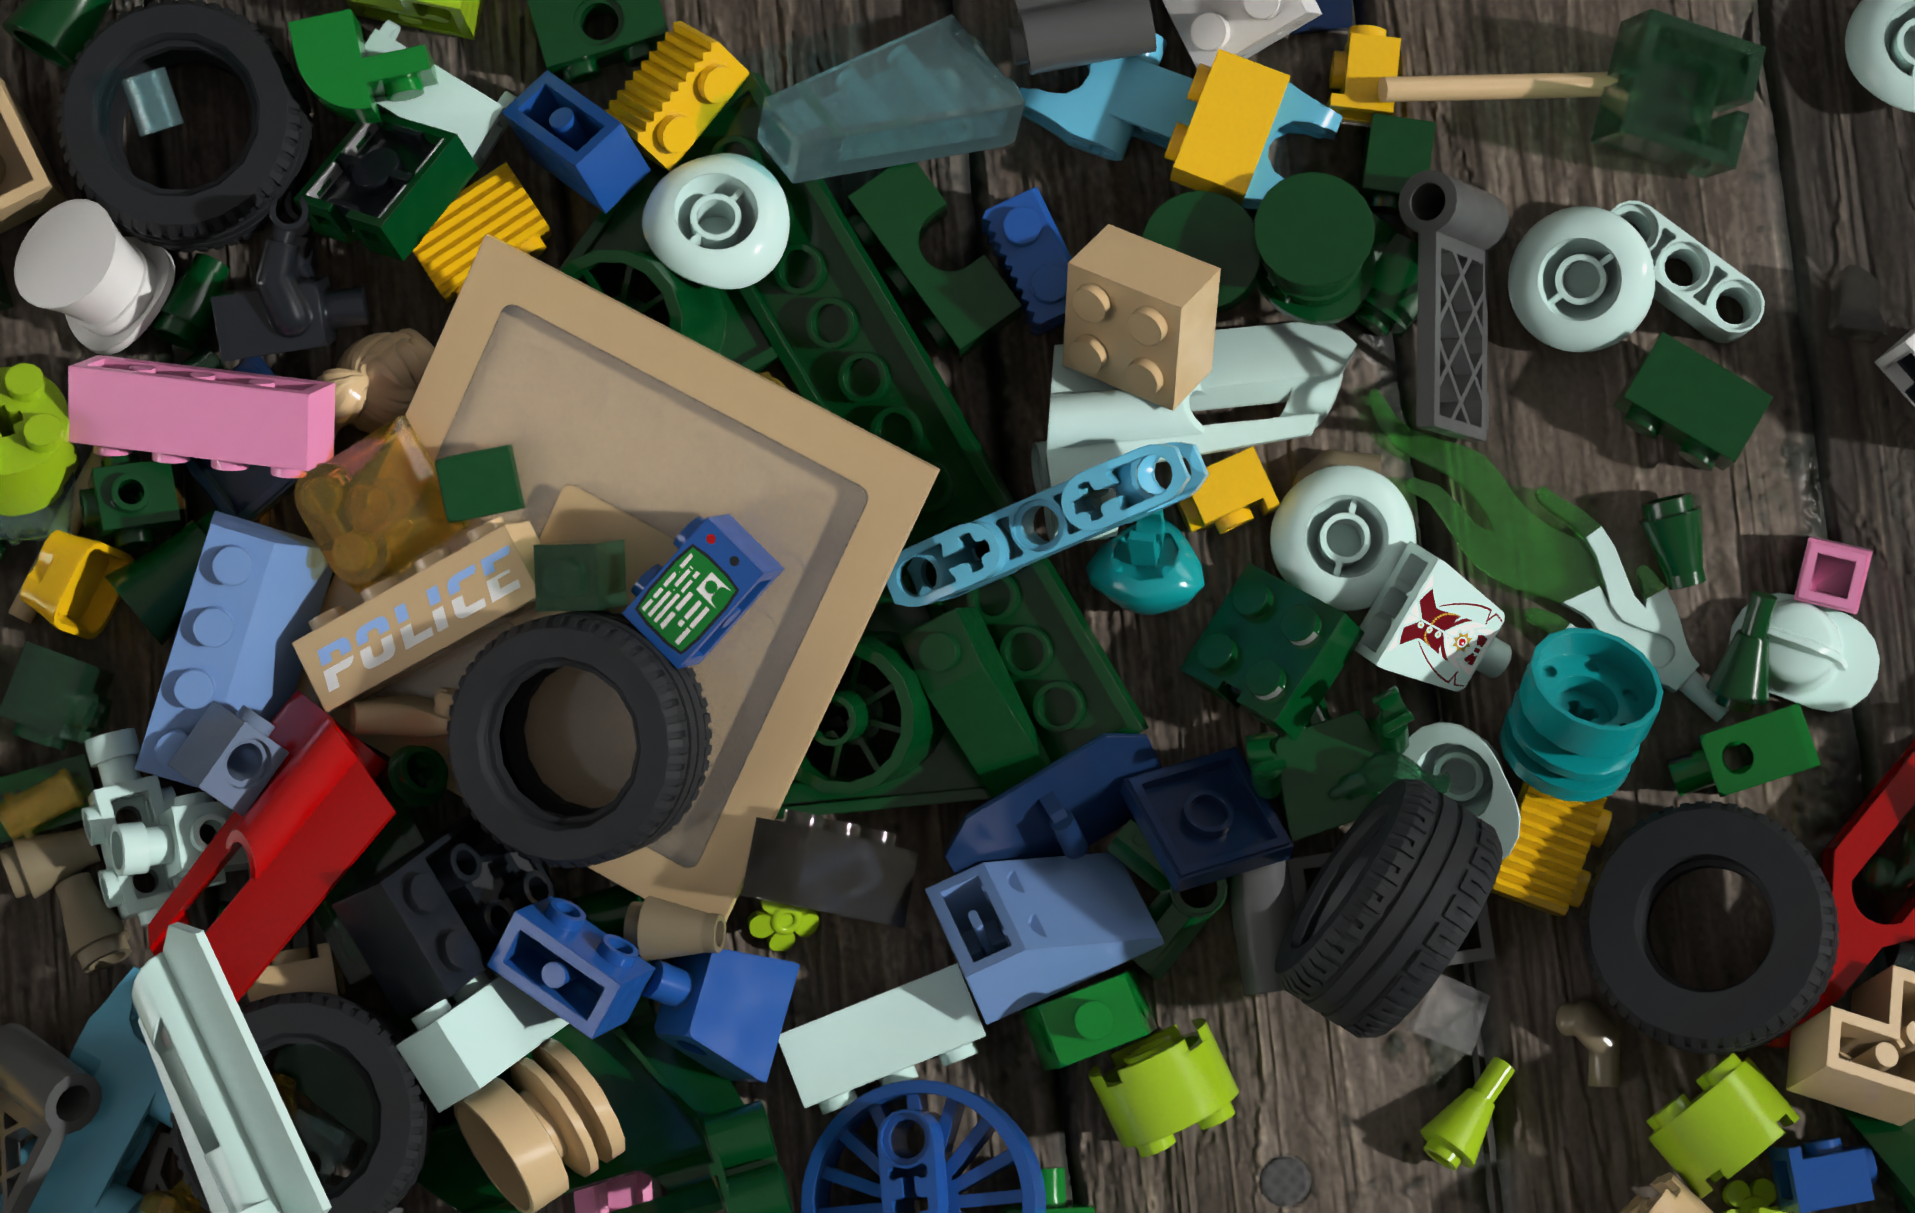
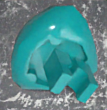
(1147, 567)

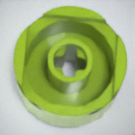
(33, 441)
(1165, 1087)
(1721, 1125)

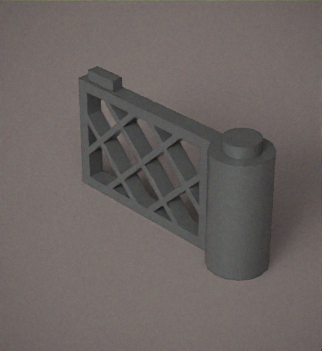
(1080, 32)
(1455, 233)
(1265, 904)
(42, 1097)

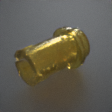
(39, 804)

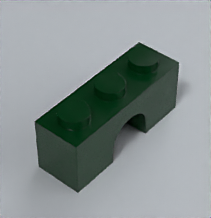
(960, 305)

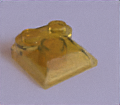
(375, 506)

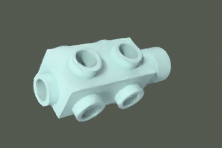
(125, 789)
(174, 841)

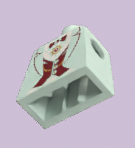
(1433, 625)

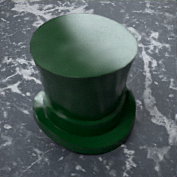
(1215, 233)
(1315, 248)

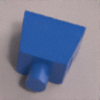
(724, 1009)

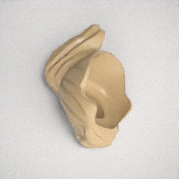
(378, 378)

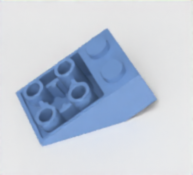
(1040, 926)

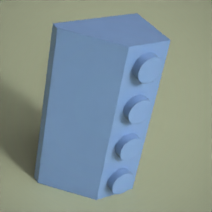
(236, 632)

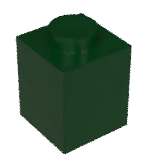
(1391, 155)

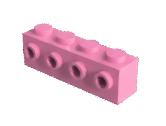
(201, 414)

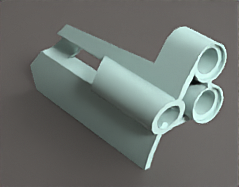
(1249, 368)
(247, 1143)

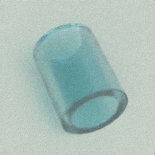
(152, 101)

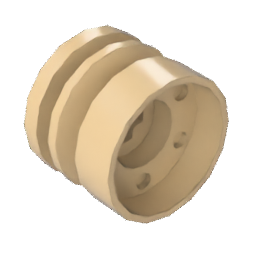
(549, 1120)

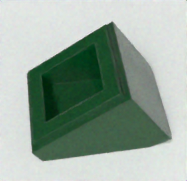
(479, 483)

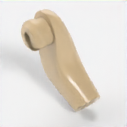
(402, 715)

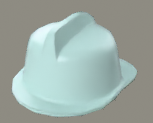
(1818, 655)
(1474, 773)

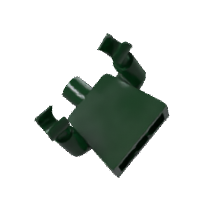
(1312, 765)

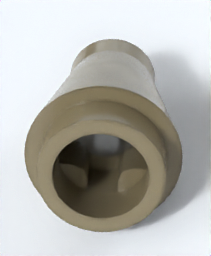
(46, 860)
(92, 929)
(672, 930)

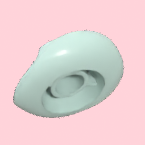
(1883, 50)
(718, 221)
(1581, 279)
(1341, 535)

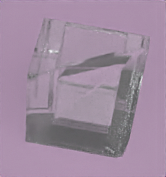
(1450, 1015)

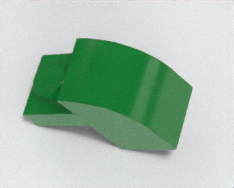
(341, 75)

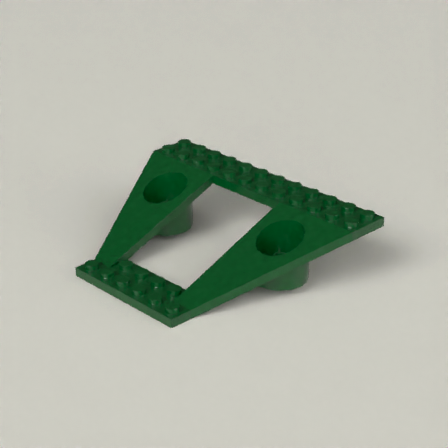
(861, 360)

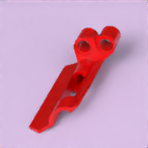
(297, 839)

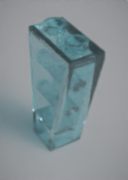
(893, 107)

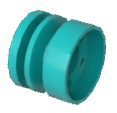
(1580, 714)

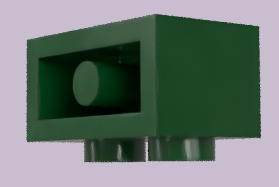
(1691, 403)

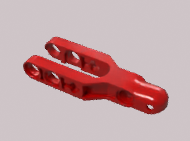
(1840, 864)

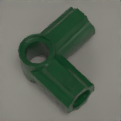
(1173, 917)

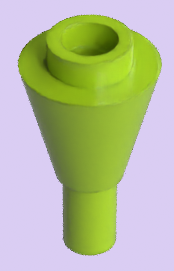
(1460, 1128)

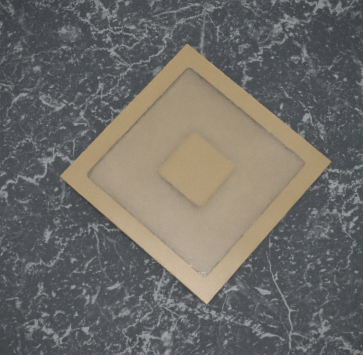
(631, 441)

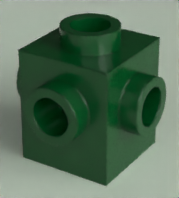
(146, 486)

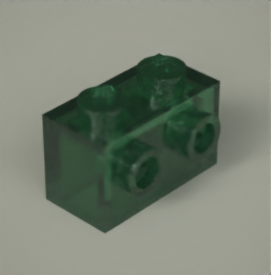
(56, 698)

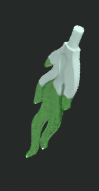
(1547, 563)

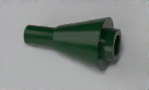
(1743, 670)

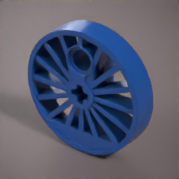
(935, 1169)

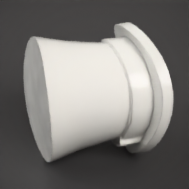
(93, 275)

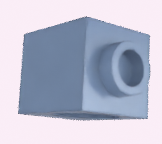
(242, 776)

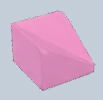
(1833, 574)

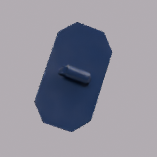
(1057, 807)

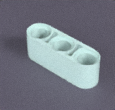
(1710, 276)

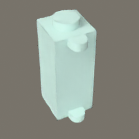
(447, 105)

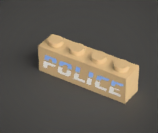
(422, 617)

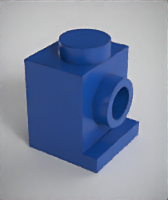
(1822, 1175)

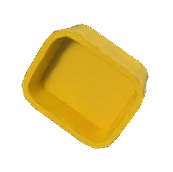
(71, 583)

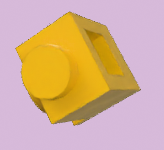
(1358, 70)
(1229, 494)

